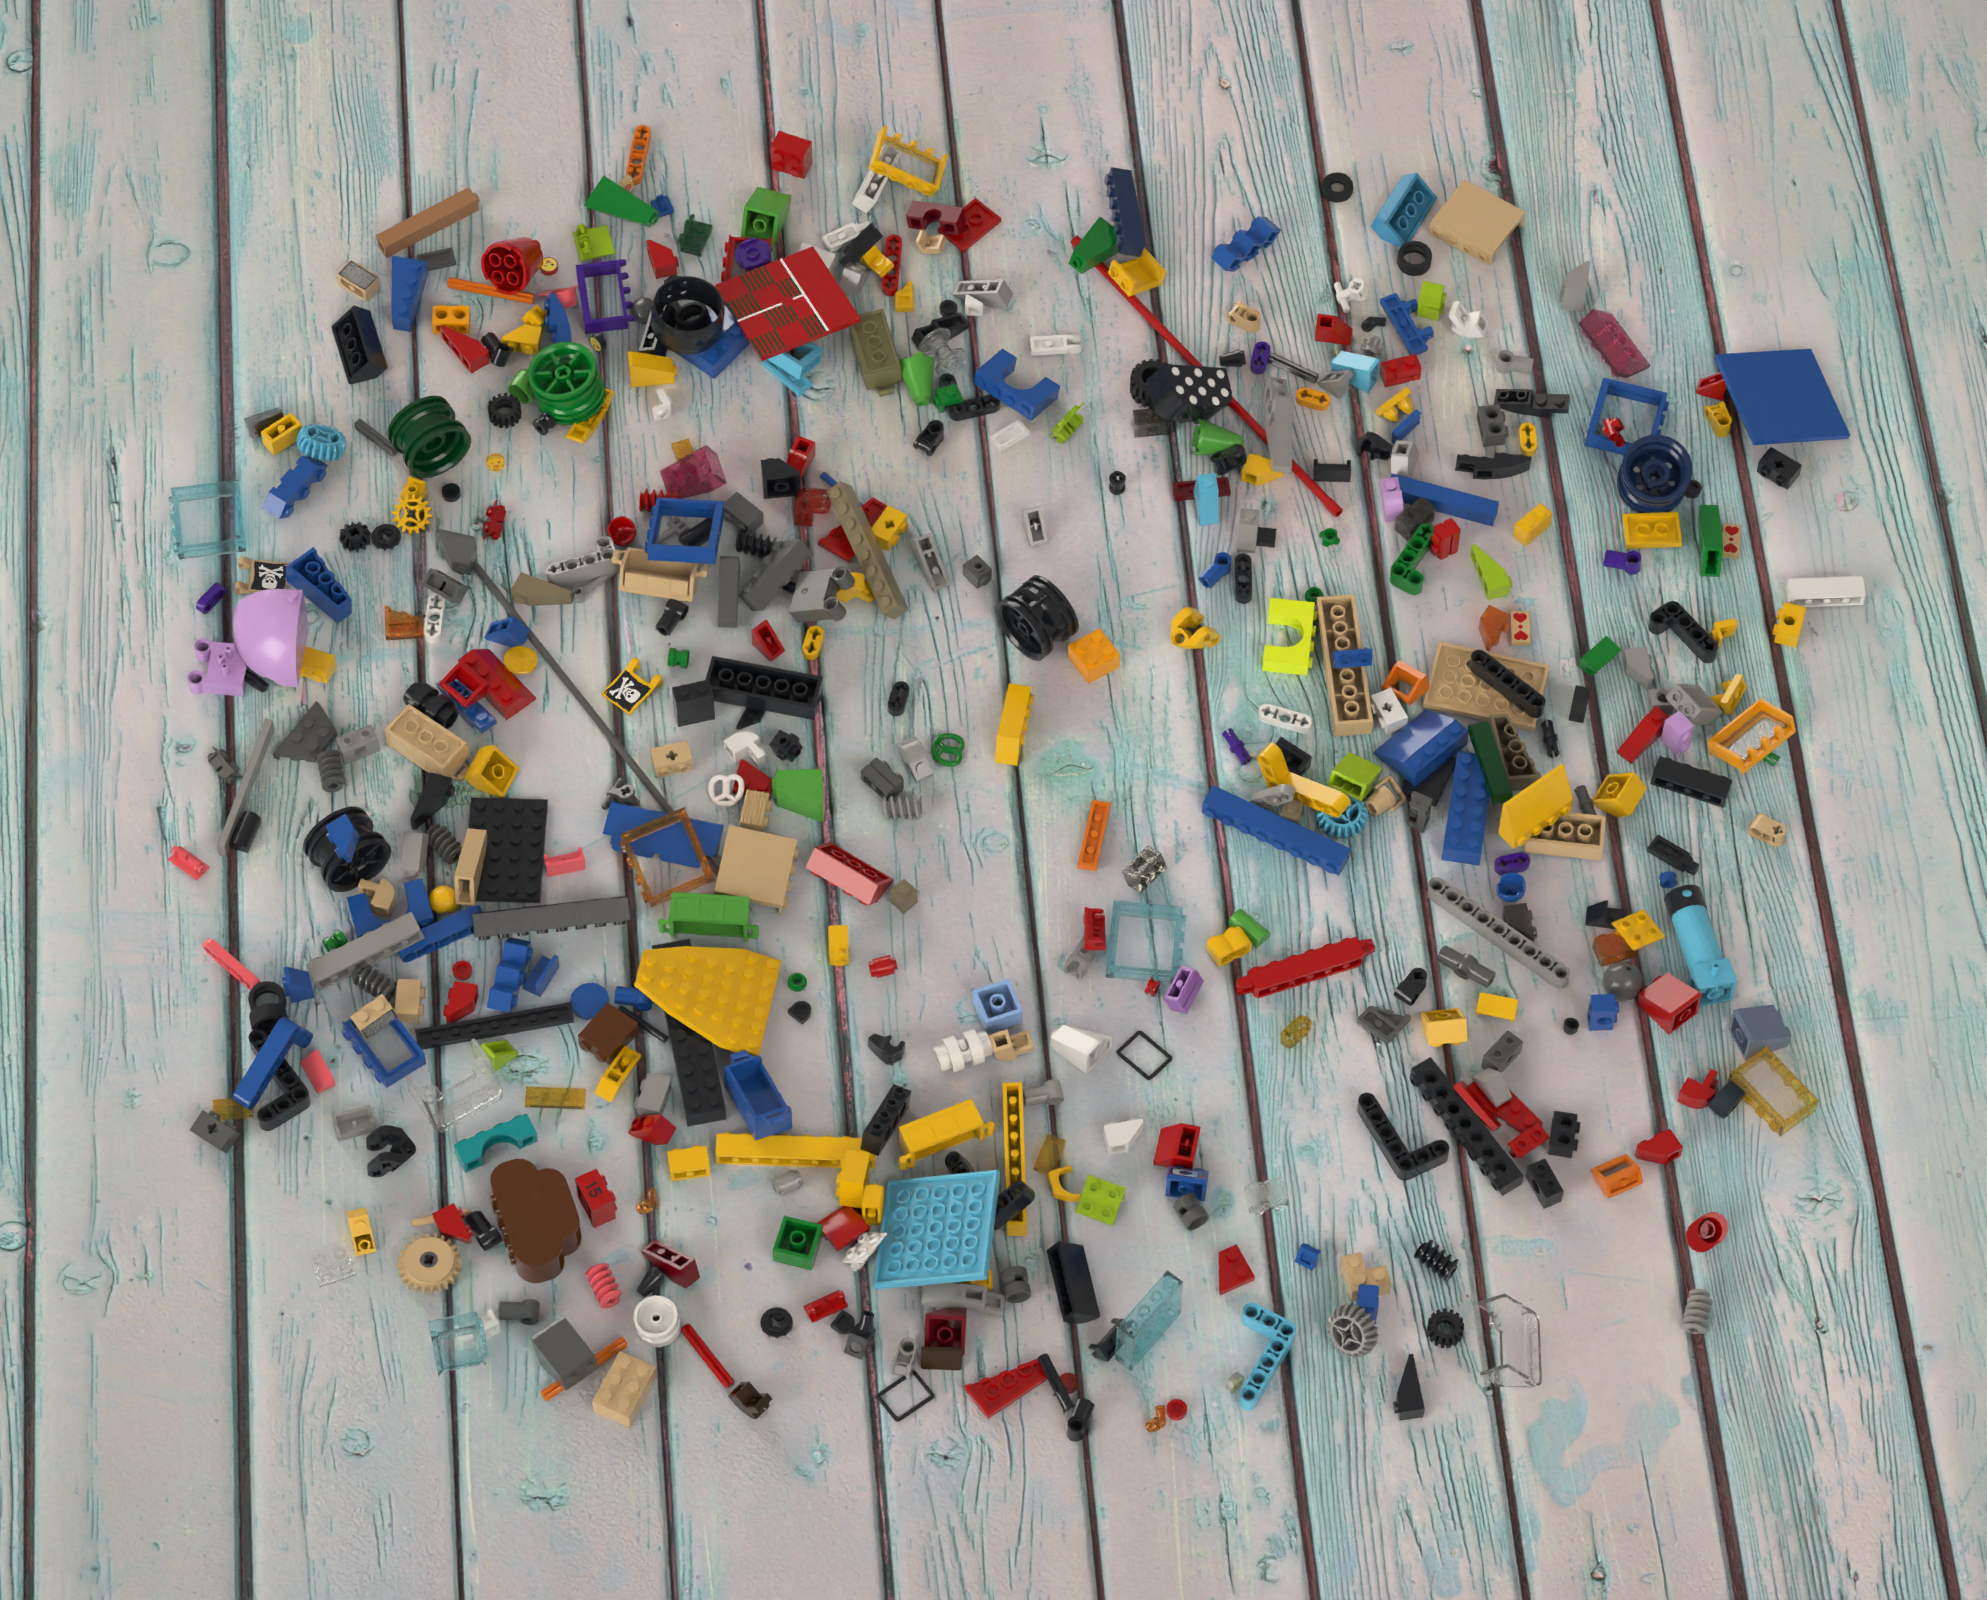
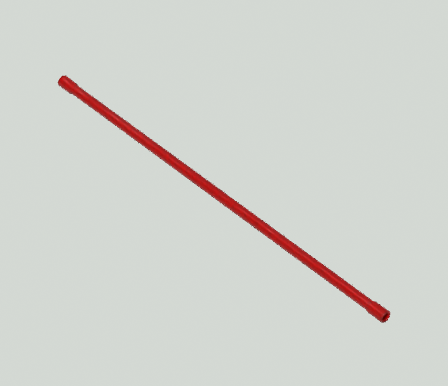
(1328, 502)

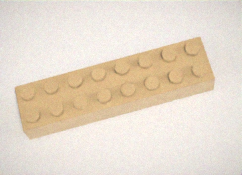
(1345, 686)

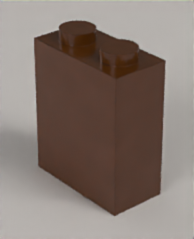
(608, 1033)

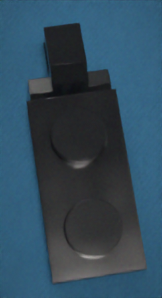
(861, 244)
(1673, 855)

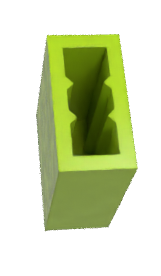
(1355, 776)

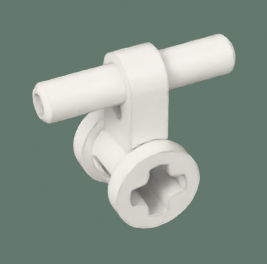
(1351, 293)

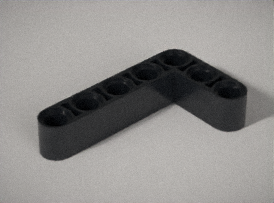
(290, 1095)
(1394, 1142)
(1009, 1202)

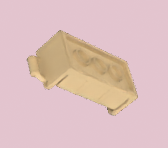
(658, 578)
(427, 744)

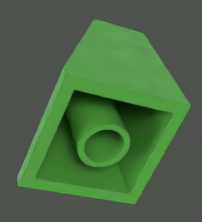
(765, 214)
(800, 792)

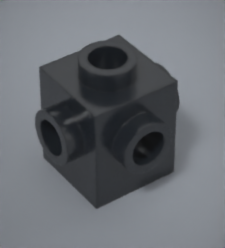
(786, 746)

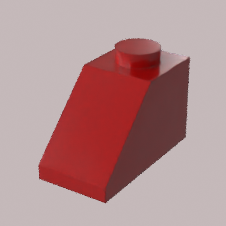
(662, 260)

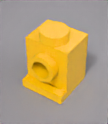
(416, 487)

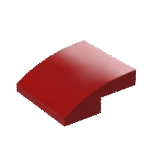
(843, 1227)

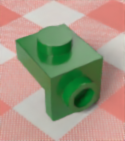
(947, 396)

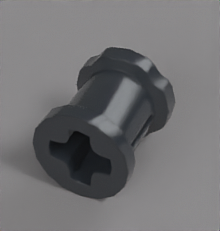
(1114, 482)

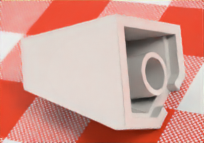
(1080, 1046)

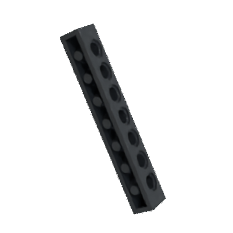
(1465, 1116)

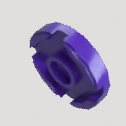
(753, 254)

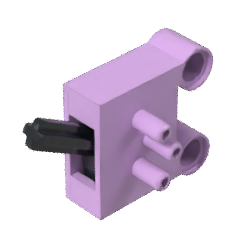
(225, 673)

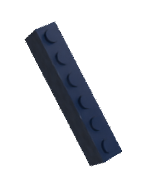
(1125, 212)

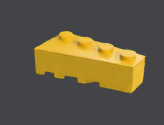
(1013, 724)

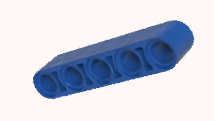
(441, 934)

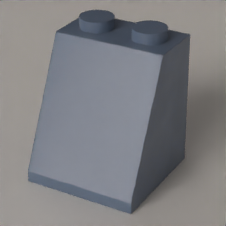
(1758, 1027)

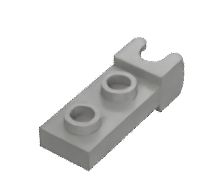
(1080, 959)

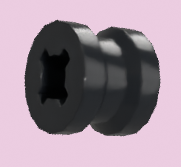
(544, 423)

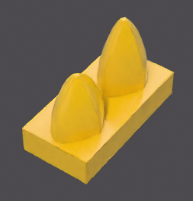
(1401, 400)
(1734, 691)

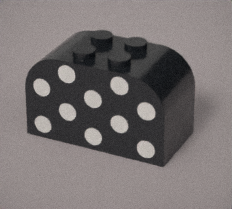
(1189, 392)

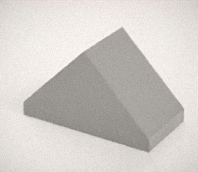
(1034, 525)
(1493, 1086)

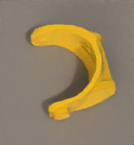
(1057, 1190)

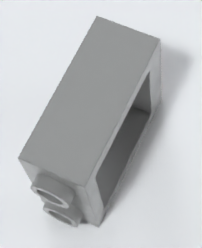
(1695, 704)

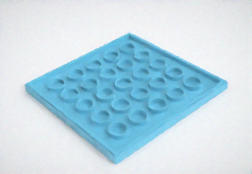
(937, 1229)

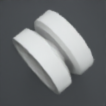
(657, 1321)

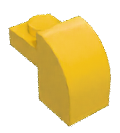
(860, 590)

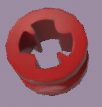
(1152, 986)

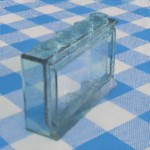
(458, 1341)

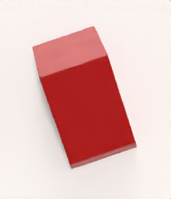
(1712, 387)
(766, 641)

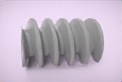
(902, 807)
(1697, 1311)

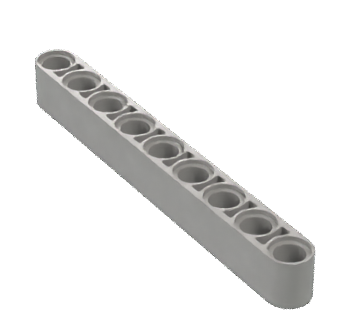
(1503, 940)

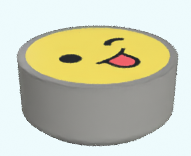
(1234, 1382)

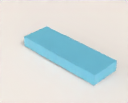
(797, 386)

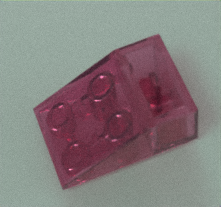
(694, 474)

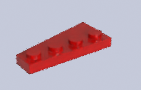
(837, 541)
(1513, 1111)
(1003, 1389)

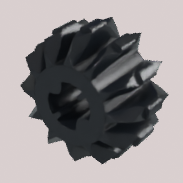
(355, 536)

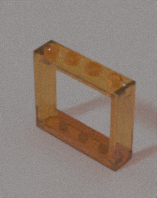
(651, 827)

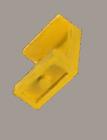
(1138, 274)

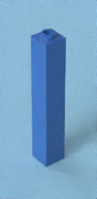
(1449, 501)

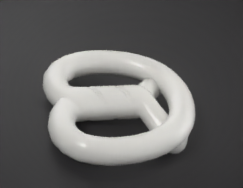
(726, 790)

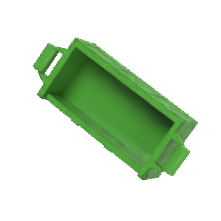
(709, 916)

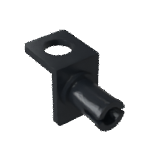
(861, 1334)

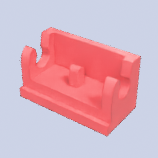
(565, 863)

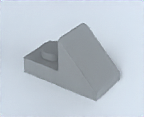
(1336, 382)

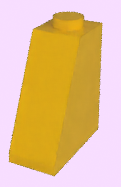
(650, 369)

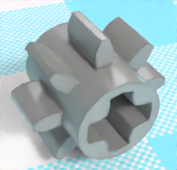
(1372, 346)

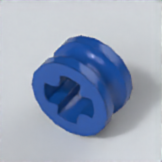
(1667, 879)

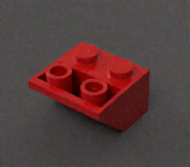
(1177, 1146)

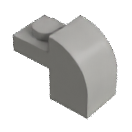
(915, 756)

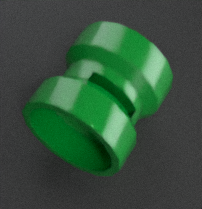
(678, 658)
(335, 941)

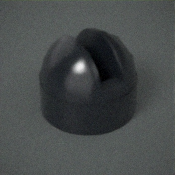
(1570, 1026)

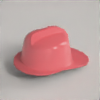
(566, 296)

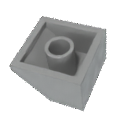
(1574, 288)

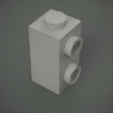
(414, 853)

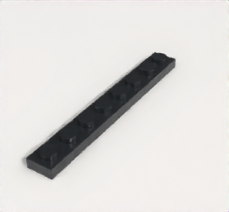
(494, 1025)

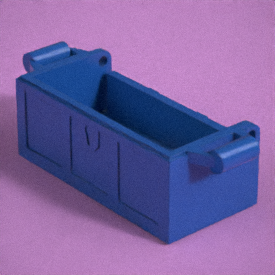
(756, 1096)

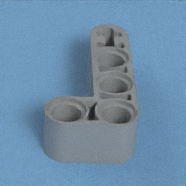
(584, 566)

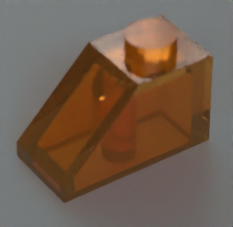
(1612, 949)

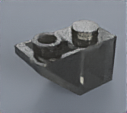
(1520, 919)

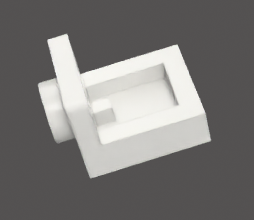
(664, 408)

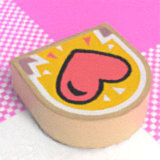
(627, 183)

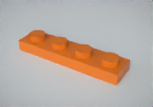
(1094, 835)

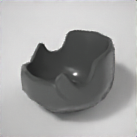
(641, 310)

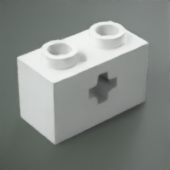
(1388, 711)

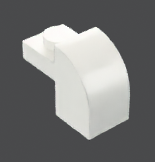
(1467, 324)
(743, 745)

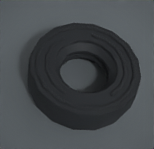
(1337, 178)

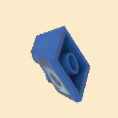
(1185, 1180)

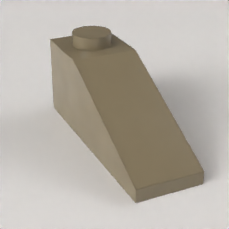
(538, 592)

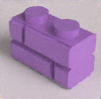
(1183, 989)

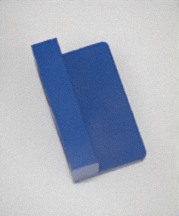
(541, 975)

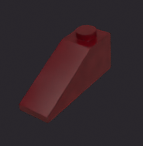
(672, 1263)

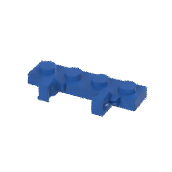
(1399, 316)

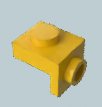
(534, 316)

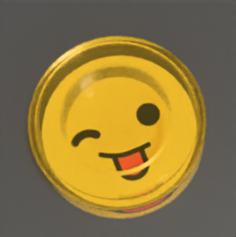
(495, 462)

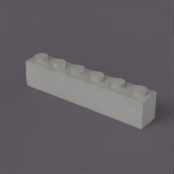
(365, 950)

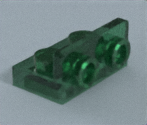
(694, 236)

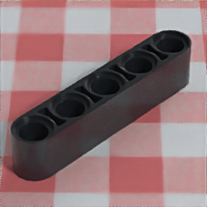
(1516, 685)

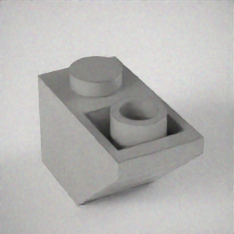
(854, 278)
(1404, 458)
(1637, 666)

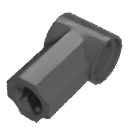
(525, 1311)

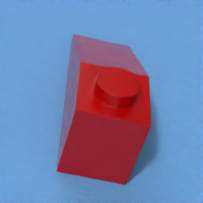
(467, 349)
(1643, 735)

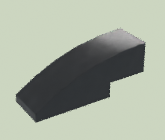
(954, 323)

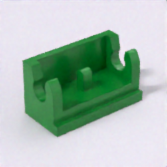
(1598, 656)

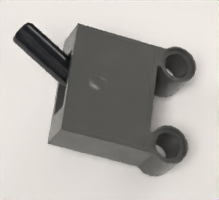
(816, 594)

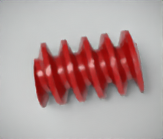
(648, 500)

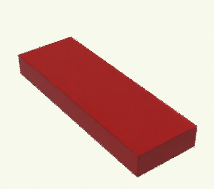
(1477, 1106)

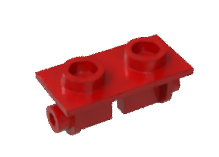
(491, 527)
(1528, 1141)
(826, 1306)

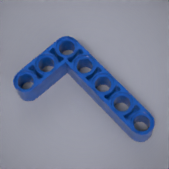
(269, 1059)

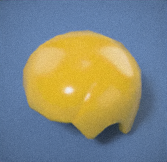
(443, 899)

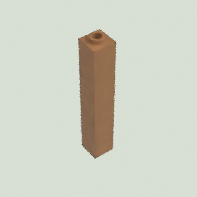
(428, 222)

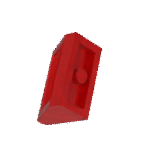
(470, 679)

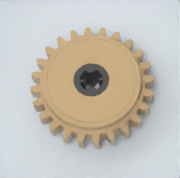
(415, 1265)

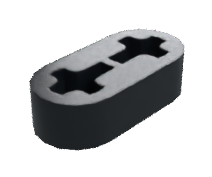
(894, 697)

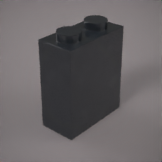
(693, 703)

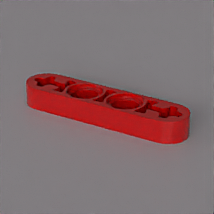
(896, 252)

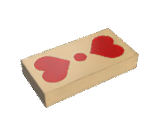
(1731, 540)
(1520, 628)

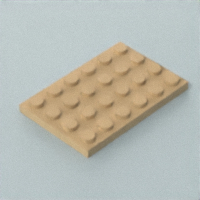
(1463, 693)

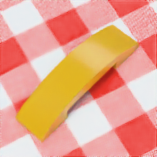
(583, 431)

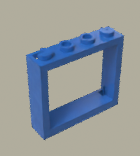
(1630, 392)
(685, 508)

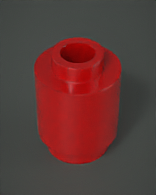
(882, 966)

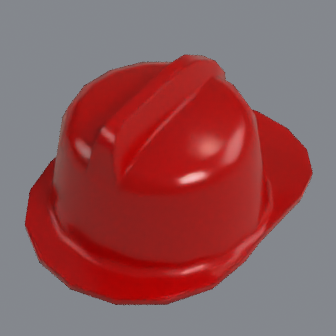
(1707, 1232)

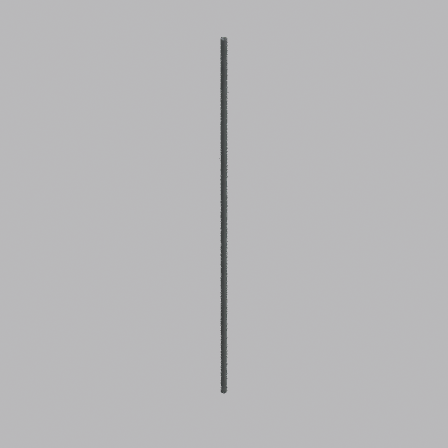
(583, 702)

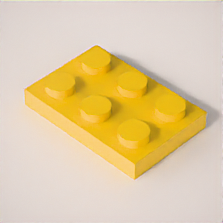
(1652, 530)

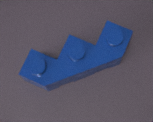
(1246, 244)
(294, 486)
(510, 974)

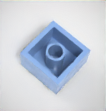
(997, 1006)

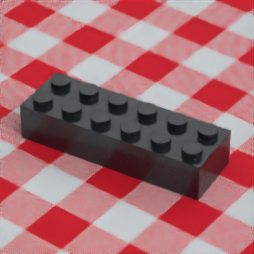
(765, 687)

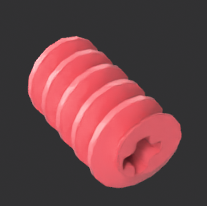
(603, 1285)

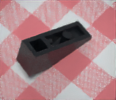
(432, 799)
(1409, 1398)

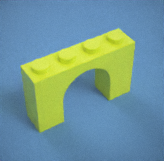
(1293, 658)

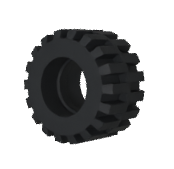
(1138, 378)

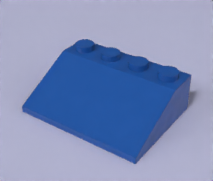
(724, 351)
(1423, 745)

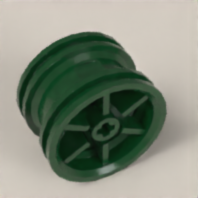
(429, 437)

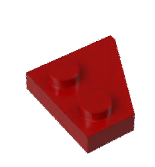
(753, 779)
(1233, 1270)

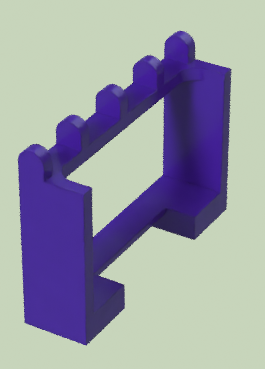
(600, 269)

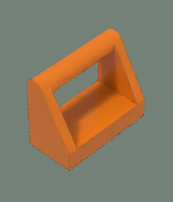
(1409, 675)
(1619, 1181)

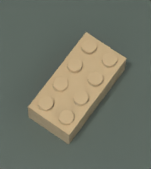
(1571, 836)

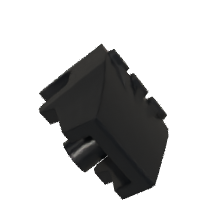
(1375, 445)
(884, 1050)

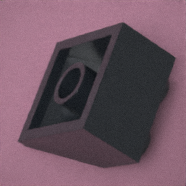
(779, 479)

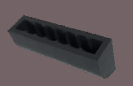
(1073, 1283)

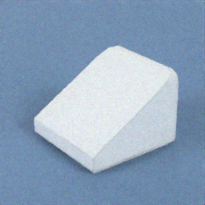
(973, 306)

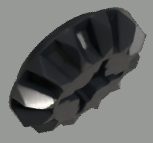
(390, 531)
(777, 1314)

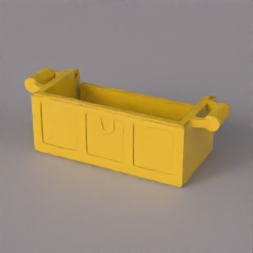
(941, 1132)

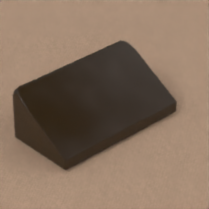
(941, 1358)

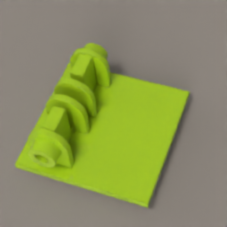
(593, 242)
(1067, 425)
(1100, 1200)

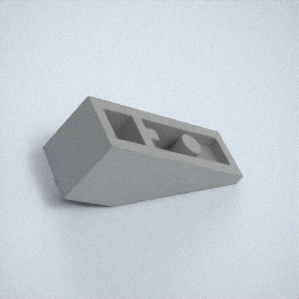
(989, 292)
(930, 561)

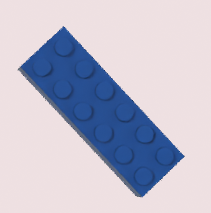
(1466, 812)

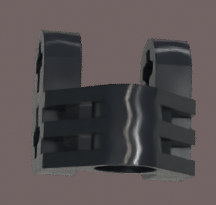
(400, 1152)

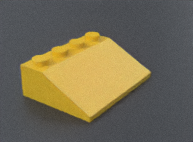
(1536, 807)

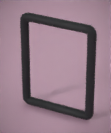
(1137, 1068)
(897, 1419)

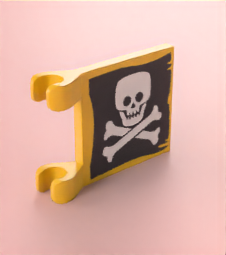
(630, 690)

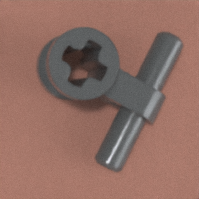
(621, 793)

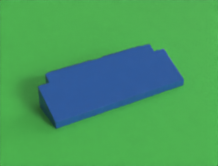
(669, 842)

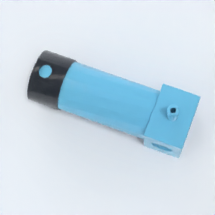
(1699, 945)

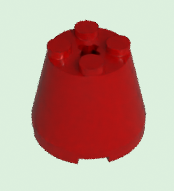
(512, 264)

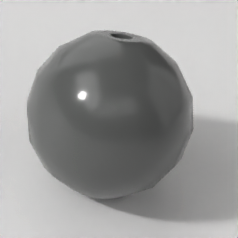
(1622, 980)

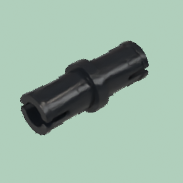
(1550, 738)

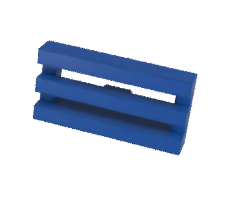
(1406, 426)

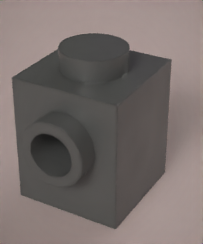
(977, 571)

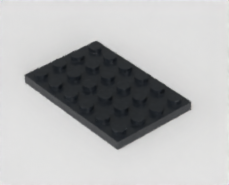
(514, 848)

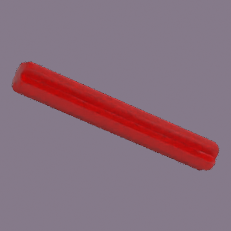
(707, 1355)

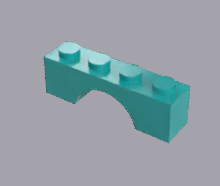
(516, 1131)

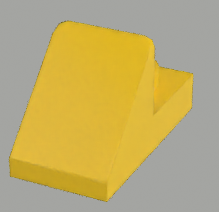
(876, 261)

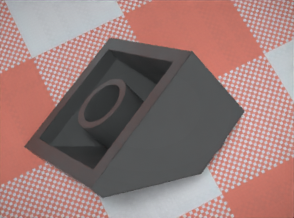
(458, 551)

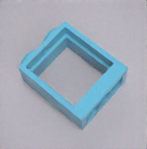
(806, 364)

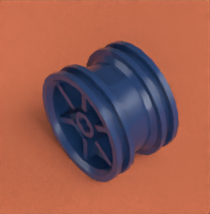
(1664, 451)

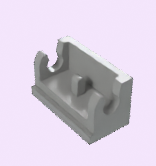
(353, 1123)

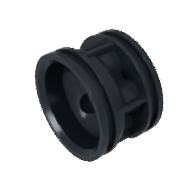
(1036, 617)

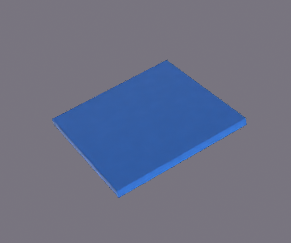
(1782, 396)

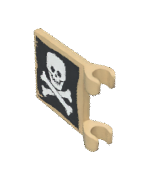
(263, 575)

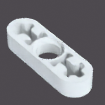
(438, 625)
(1269, 719)

